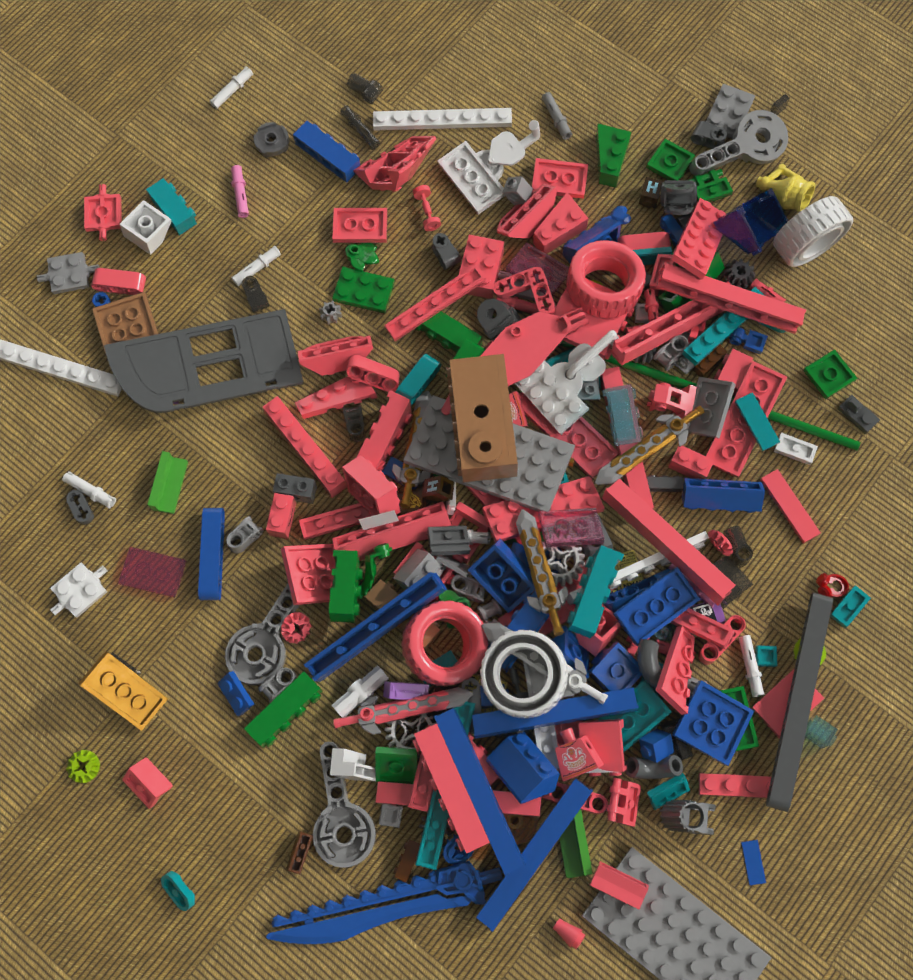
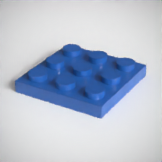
(713, 723)

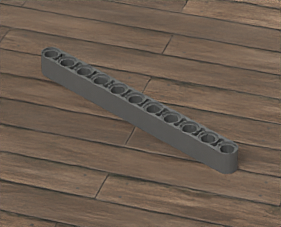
(799, 703)

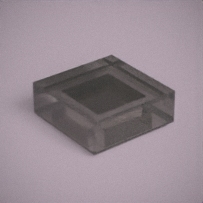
(780, 104)

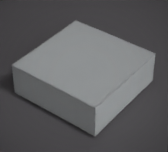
(390, 815)

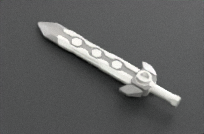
(576, 678)

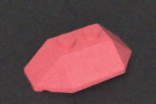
(527, 217)
(333, 355)

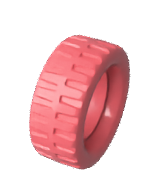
(609, 257)
(474, 643)

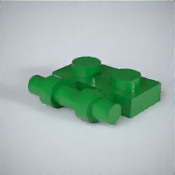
(713, 190)

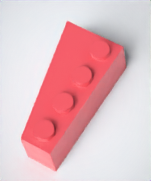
(387, 430)

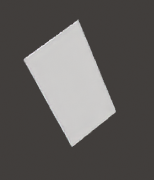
(378, 520)

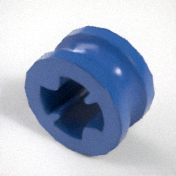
(100, 295)

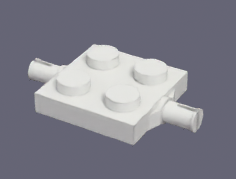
(78, 590)

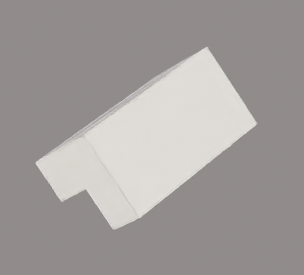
(351, 765)

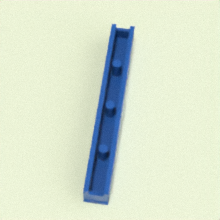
(375, 626)
(564, 712)
(480, 791)
(534, 854)

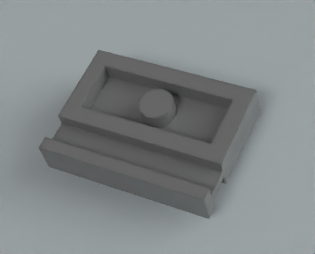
(448, 540)

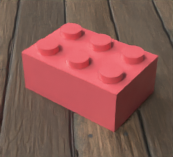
(488, 256)
(370, 487)

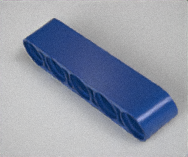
(211, 554)

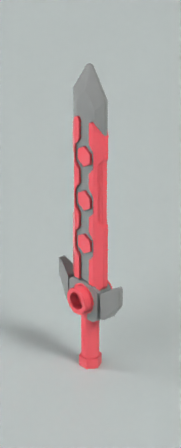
(373, 714)

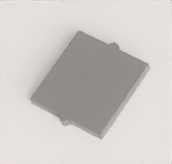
(453, 564)

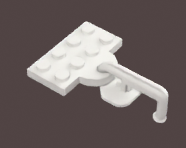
(478, 173)
(557, 395)

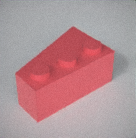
(560, 225)

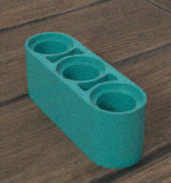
(419, 378)

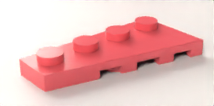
(334, 396)
(676, 670)

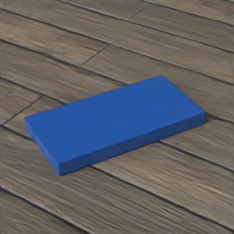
(656, 606)

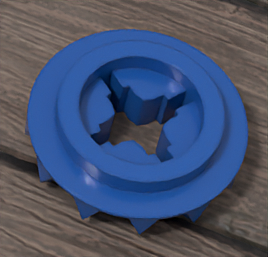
(454, 856)

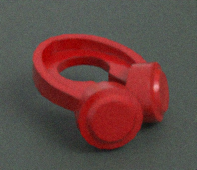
(824, 579)

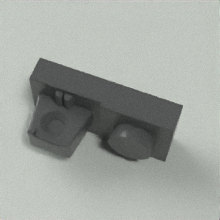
(858, 414)

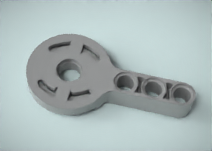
(745, 143)
(267, 639)
(341, 814)

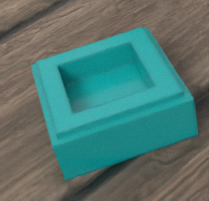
(766, 656)

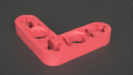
(529, 283)

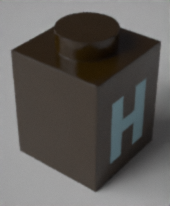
(650, 192)
(438, 489)

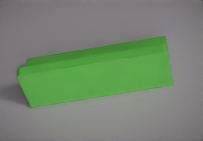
(167, 483)
(575, 849)

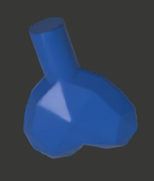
(619, 214)

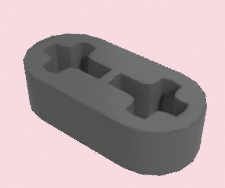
(76, 508)

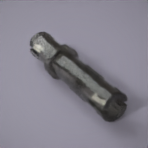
(355, 122)

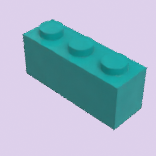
(172, 205)

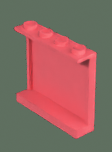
(597, 327)

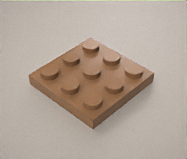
(125, 319)

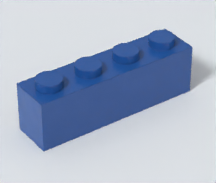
(326, 151)
(723, 495)
(525, 619)

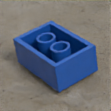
(503, 575)

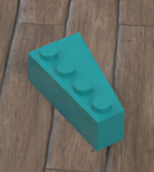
(594, 591)

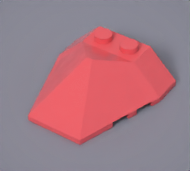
(397, 166)

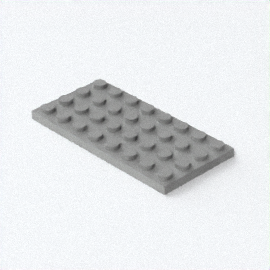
(539, 458)
(674, 930)

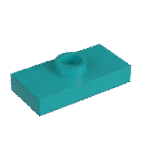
(668, 791)

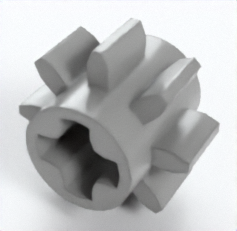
(330, 312)

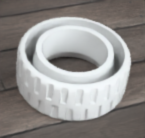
(813, 231)
(555, 683)

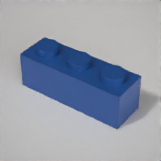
(671, 226)

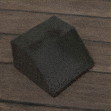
(732, 572)

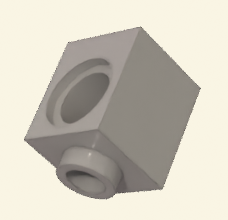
(517, 190)

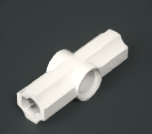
(360, 691)

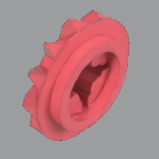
(720, 542)
(288, 628)

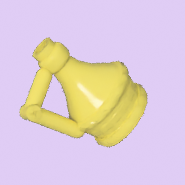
(791, 192)

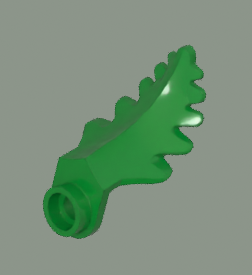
(370, 566)

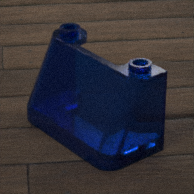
(753, 222)

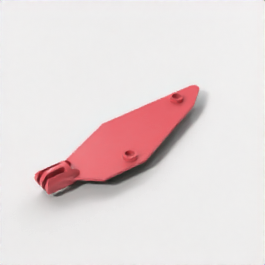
(530, 343)

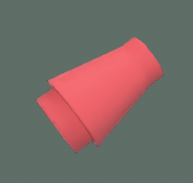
(570, 934)

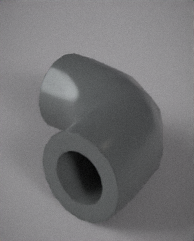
(648, 661)
(647, 769)

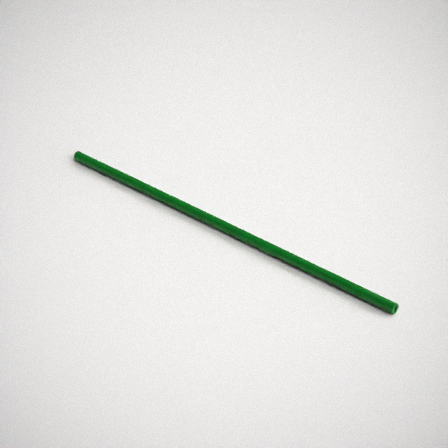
(774, 416)

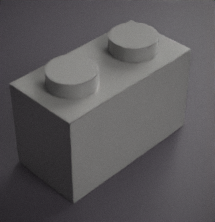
(416, 568)

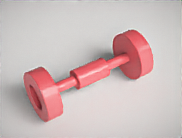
(421, 193)

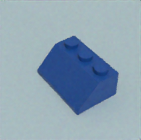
(602, 230)
(523, 768)

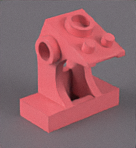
(661, 397)

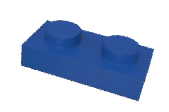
(235, 693)

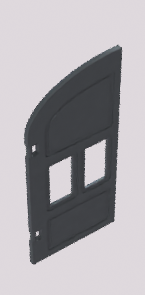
(164, 371)

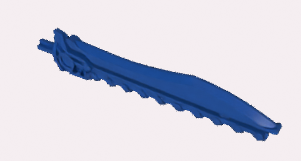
(448, 880)

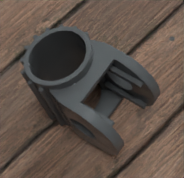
(678, 197)
(505, 316)
(676, 816)

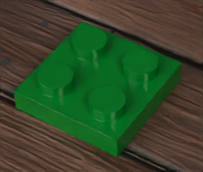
(670, 161)
(830, 374)
(395, 765)

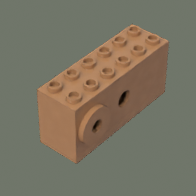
(482, 418)

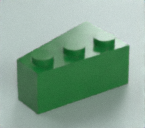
(611, 153)
(345, 587)

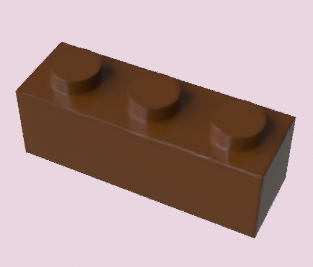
(710, 361)
(299, 852)
(407, 861)

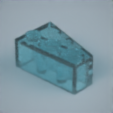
(623, 414)

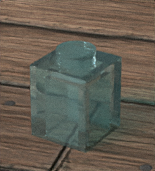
(820, 732)

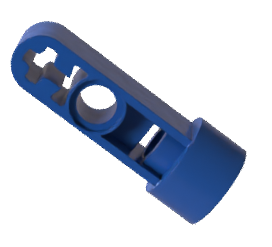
(622, 596)

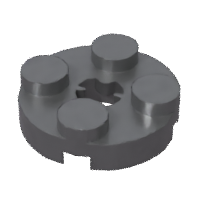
(273, 148)

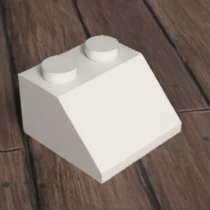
(146, 227)

